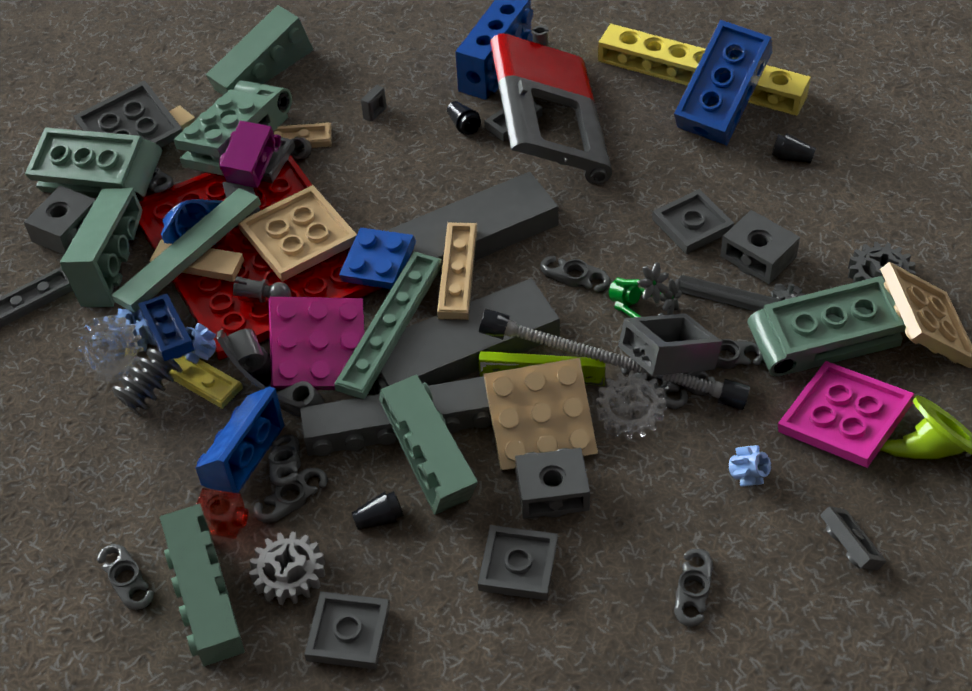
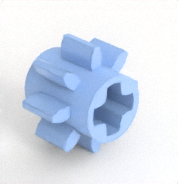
(202, 341)
(749, 465)

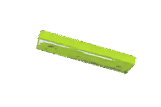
(491, 362)

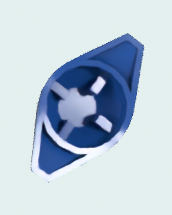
(184, 217)

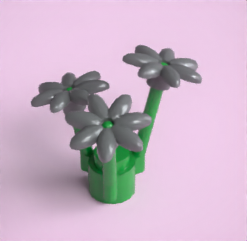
(626, 292)

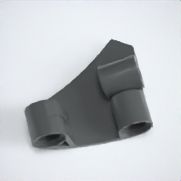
(254, 363)

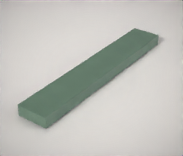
(186, 250)
(388, 325)

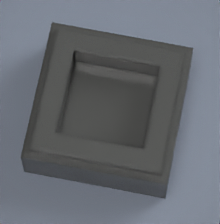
(373, 103)

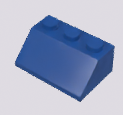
(242, 442)

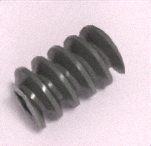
(145, 380)

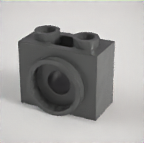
(58, 219)
(759, 247)
(560, 468)

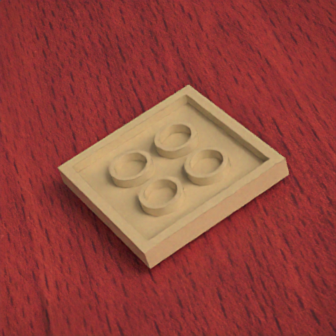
(297, 232)
(928, 315)
(539, 410)

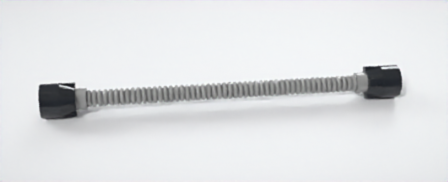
(498, 324)

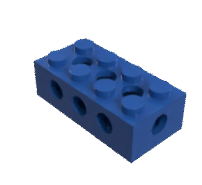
(474, 56)
(731, 57)

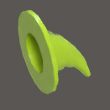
(935, 435)

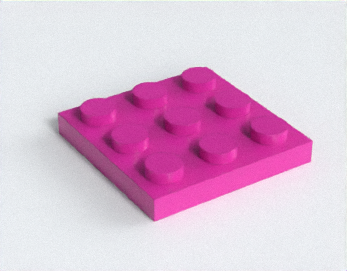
(312, 339)
(846, 413)

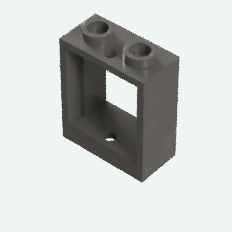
(670, 343)

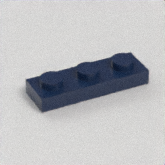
(166, 327)

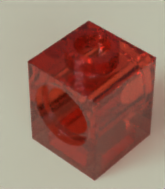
(220, 502)

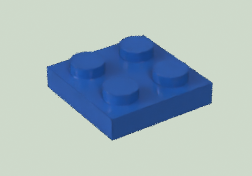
(377, 258)

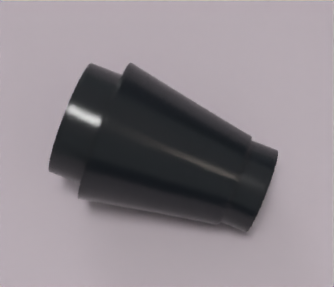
(464, 118)
(792, 149)
(378, 511)

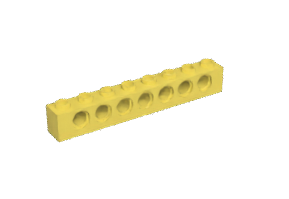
(678, 61)

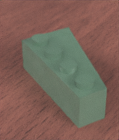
(263, 52)
(101, 247)
(428, 444)
(201, 586)

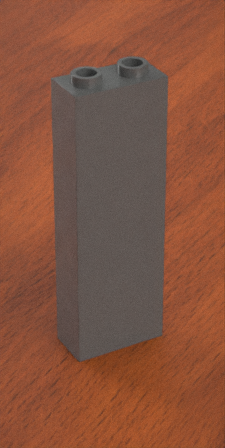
(502, 215)
(451, 347)

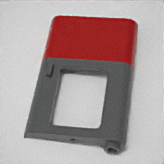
(557, 76)

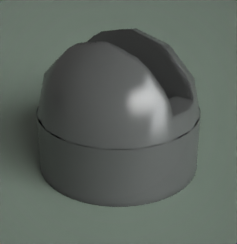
(300, 143)

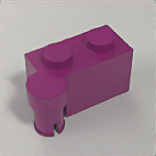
(249, 153)

